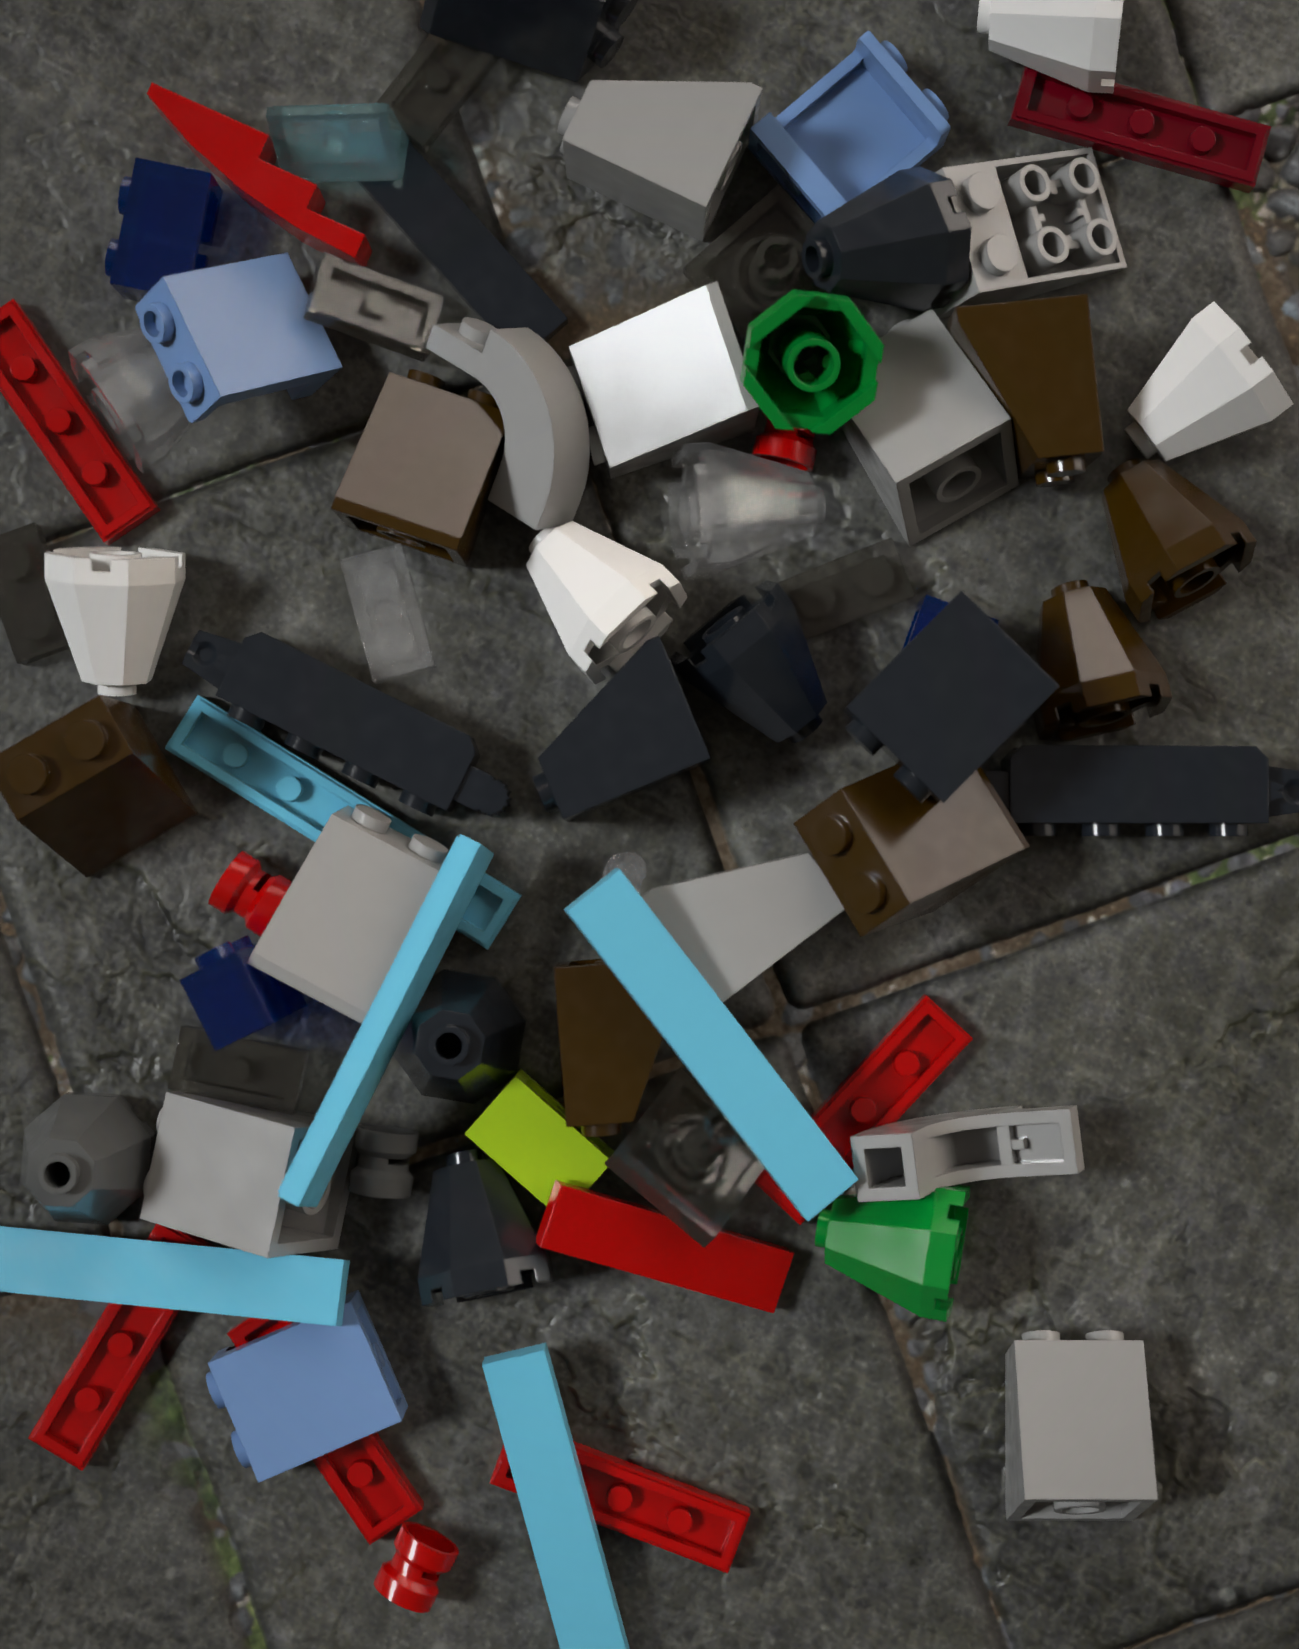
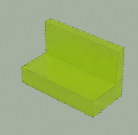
(530, 1139)

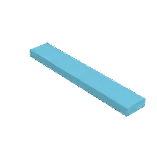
(304, 796)
(385, 1023)
(711, 1043)
(173, 1276)
(554, 1499)

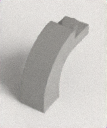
(541, 415)
(965, 1146)

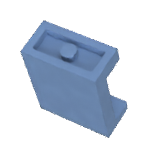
(851, 130)
(236, 334)
(306, 1390)

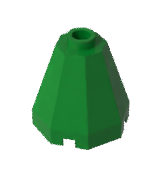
(811, 361)
(900, 1246)

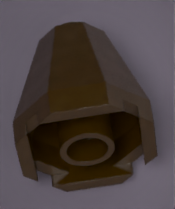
(1169, 538)
(1097, 663)

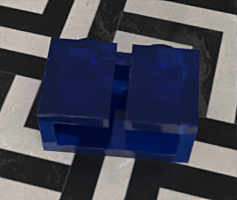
(163, 223)
(236, 997)

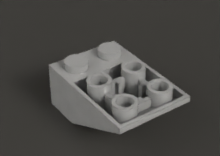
(1033, 226)

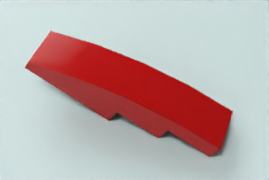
(246, 163)

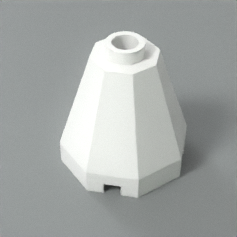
(1057, 37)
(1205, 390)
(600, 595)
(115, 610)

